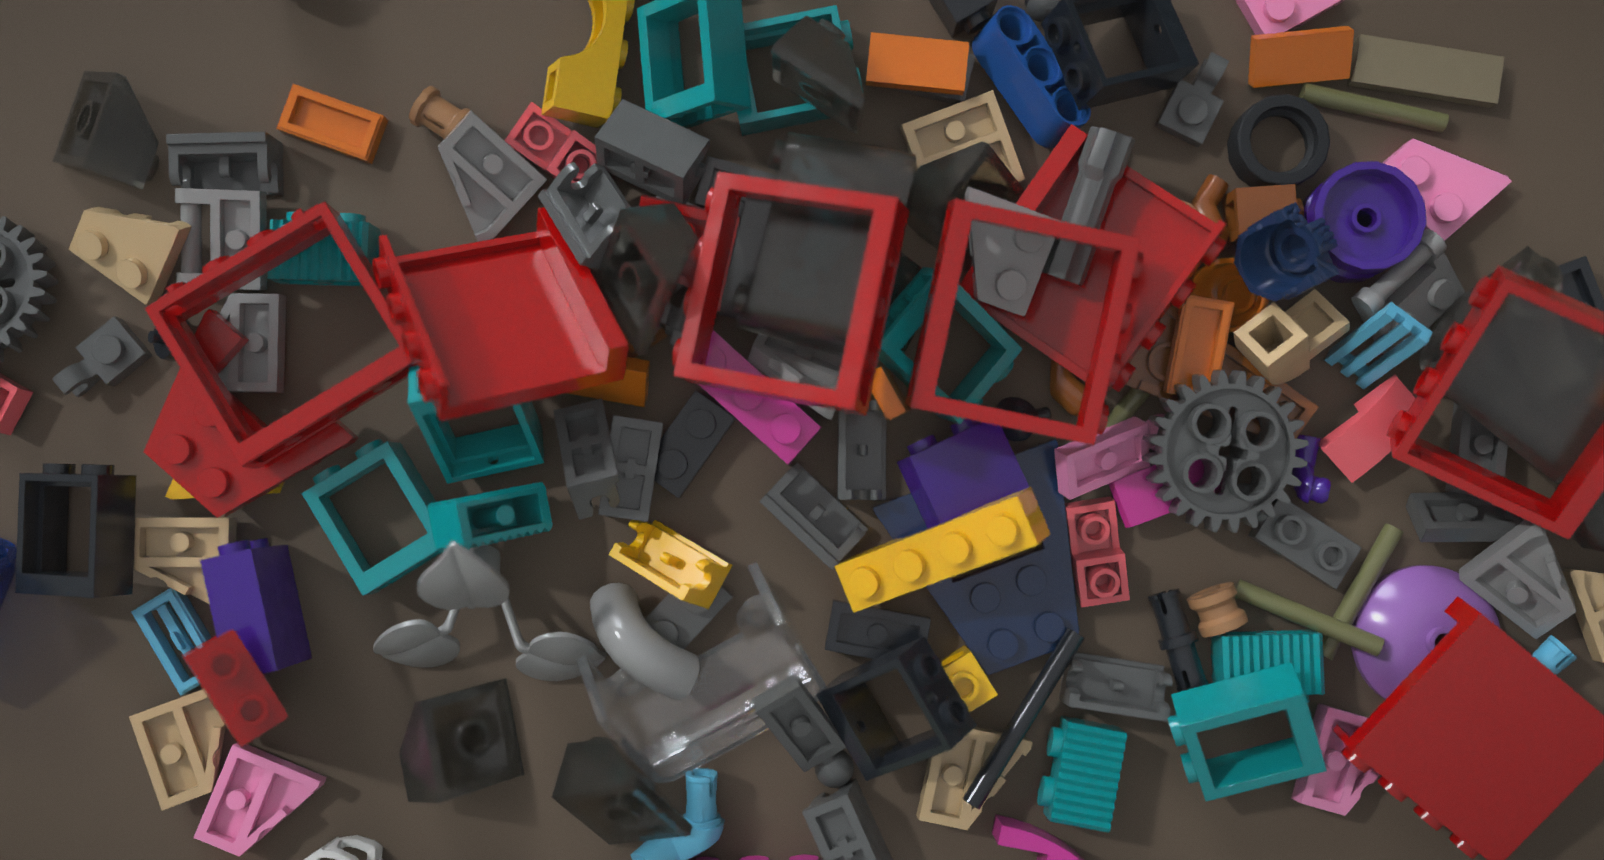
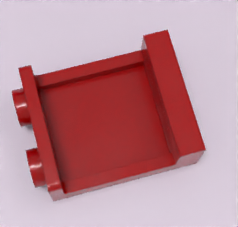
(235, 686)

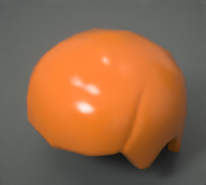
(1225, 283)

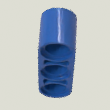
(1027, 75)

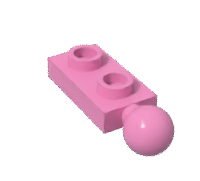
(1114, 456)

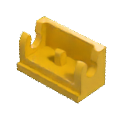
(673, 562)

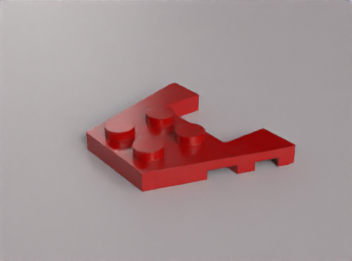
(197, 456)

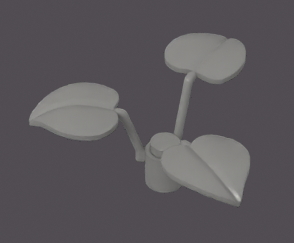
(474, 580)

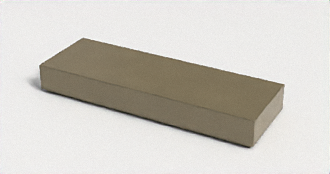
(1426, 71)

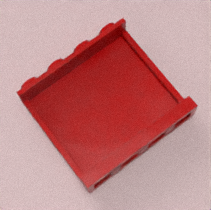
(1066, 315)
(501, 320)
(1480, 738)

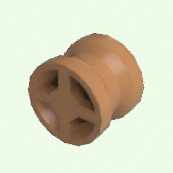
(1217, 609)

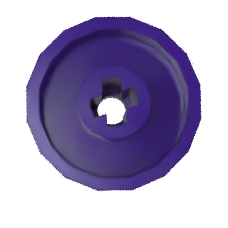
(1373, 217)

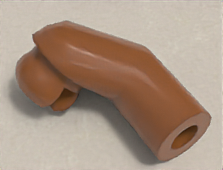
(1209, 197)
(1065, 388)

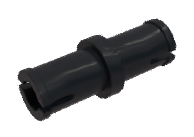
(1178, 640)

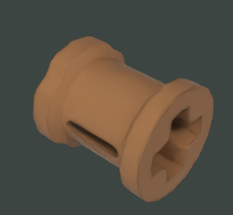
(435, 112)

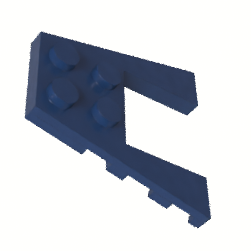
(1017, 605)

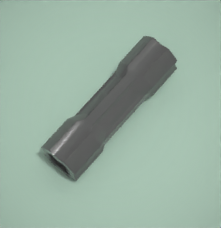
(1100, 169)

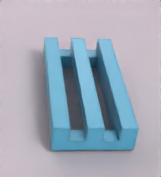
(1357, 364)
(158, 640)

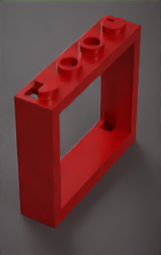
(231, 273)
(940, 302)
(870, 304)
(1586, 477)

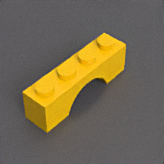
(584, 84)
(943, 550)

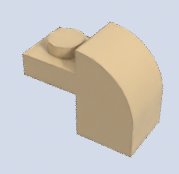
(1286, 341)

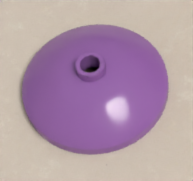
(1409, 615)

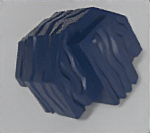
(1285, 254)

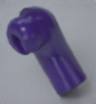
(1312, 487)

